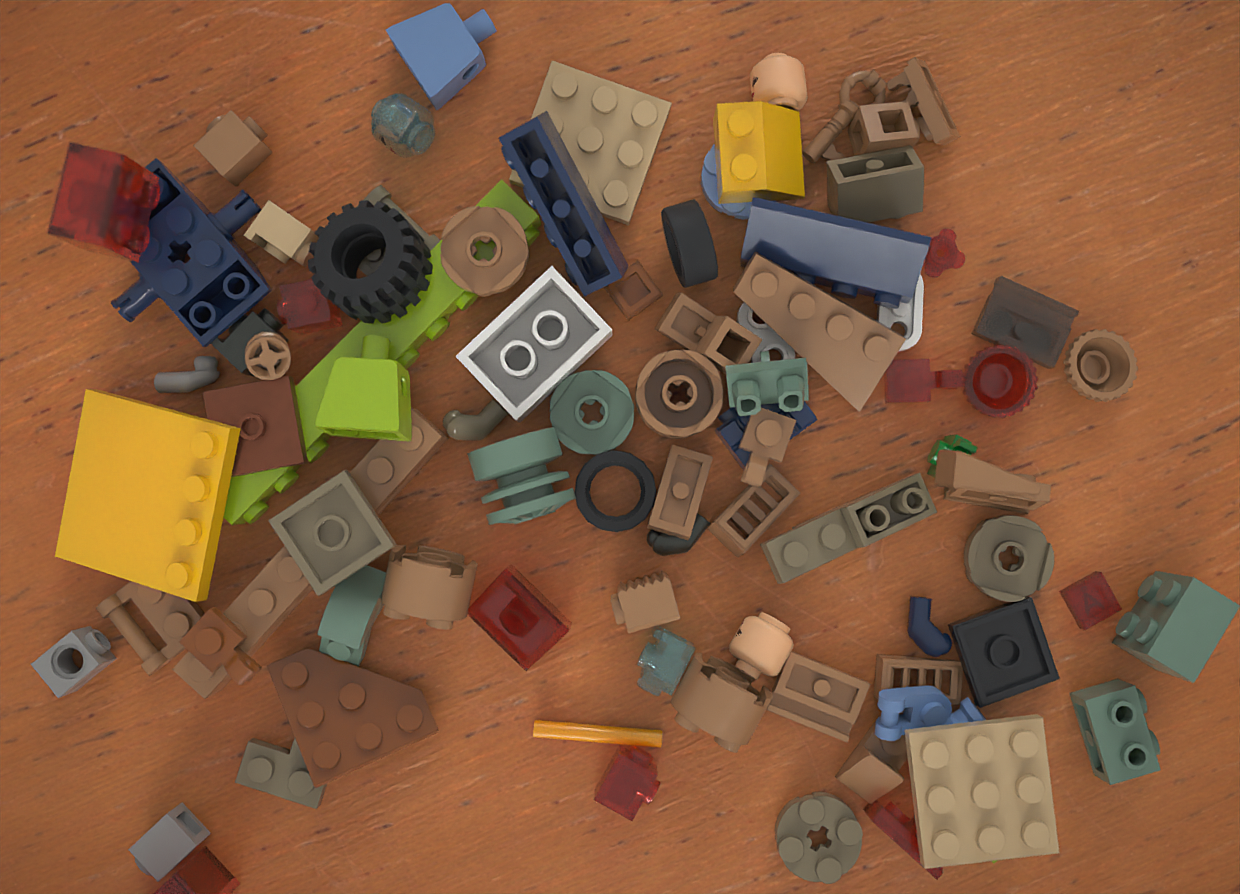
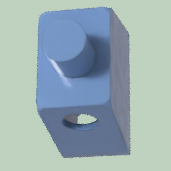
(442, 49)

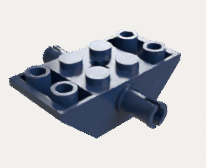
(219, 278)

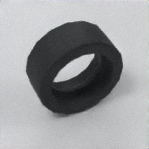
(689, 243)
(607, 522)

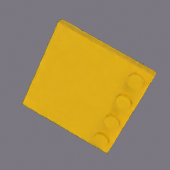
(147, 494)

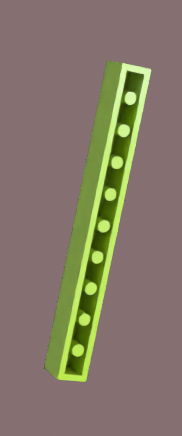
(406, 334)

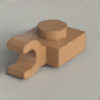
(766, 439)

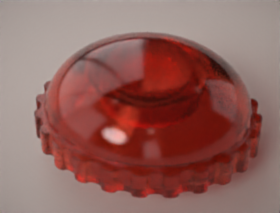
(999, 381)

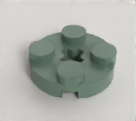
(587, 388)

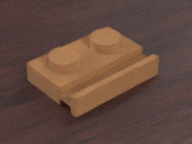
(1001, 501)
(818, 696)

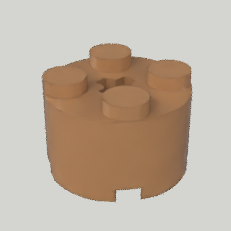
(703, 393)
(428, 586)
(720, 702)

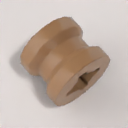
(268, 364)

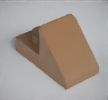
(874, 766)

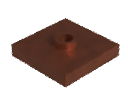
(268, 422)

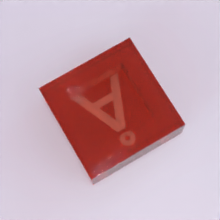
(1090, 600)

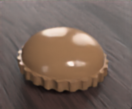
(1100, 365)

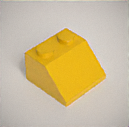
(757, 152)

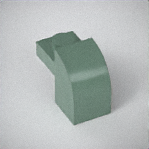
(351, 615)

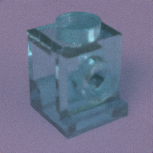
(663, 661)

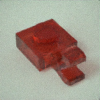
(912, 380)

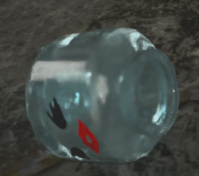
(402, 125)

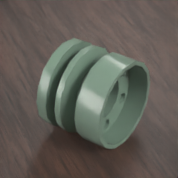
(521, 476)

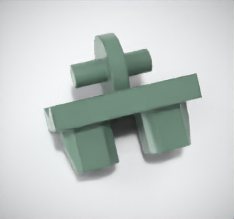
(767, 383)

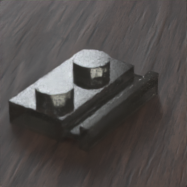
(1025, 321)

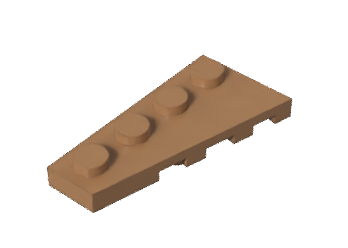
(832, 335)

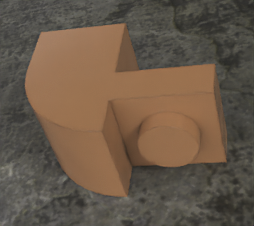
(711, 335)

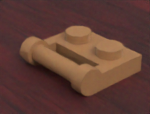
(167, 614)

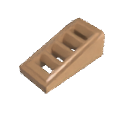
(969, 473)
(729, 536)
(885, 673)

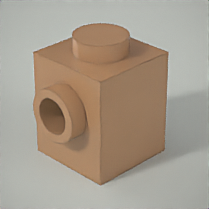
(233, 146)

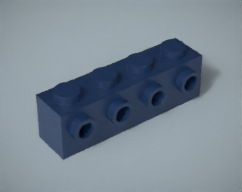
(563, 203)

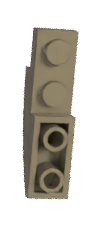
(848, 528)

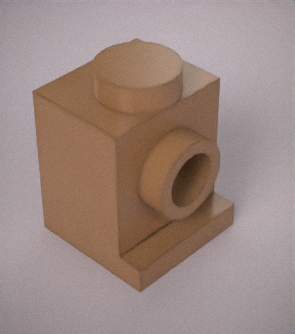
(883, 127)

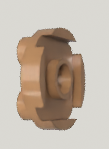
(487, 225)

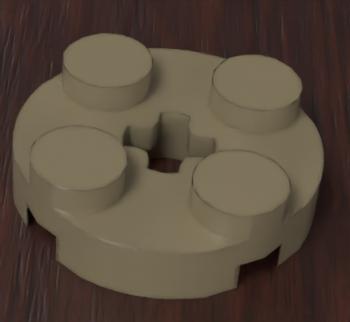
(1021, 579)
(828, 860)

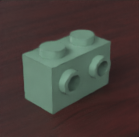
(1116, 731)

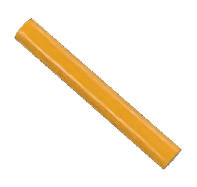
(597, 733)

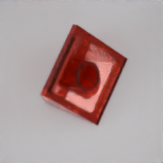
(519, 617)

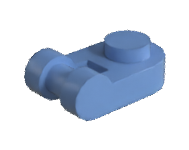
(921, 706)

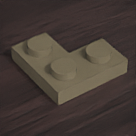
(278, 773)

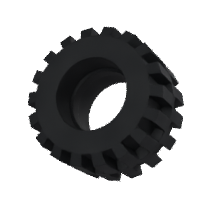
(349, 240)

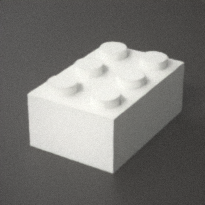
(535, 344)

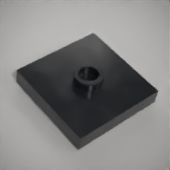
(1003, 651)

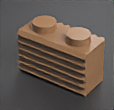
(645, 602)

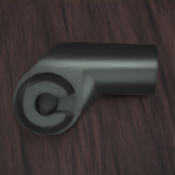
(669, 545)

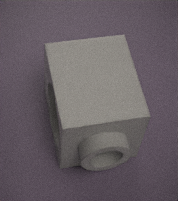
(60, 671)
(168, 842)

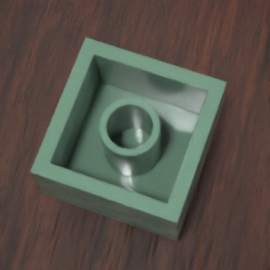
(1175, 624)

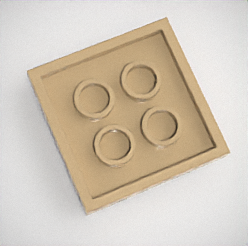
(606, 132)
(981, 791)

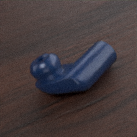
(923, 631)

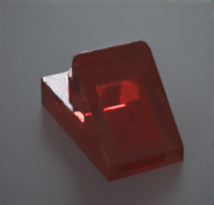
(899, 829)

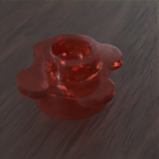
(952, 257)

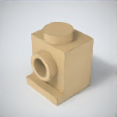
(283, 233)

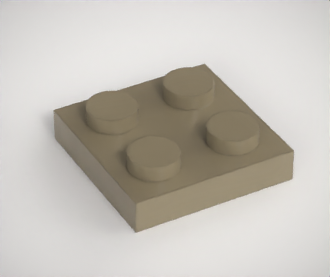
(332, 532)

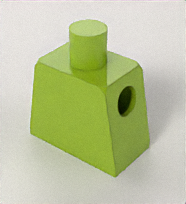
(367, 396)

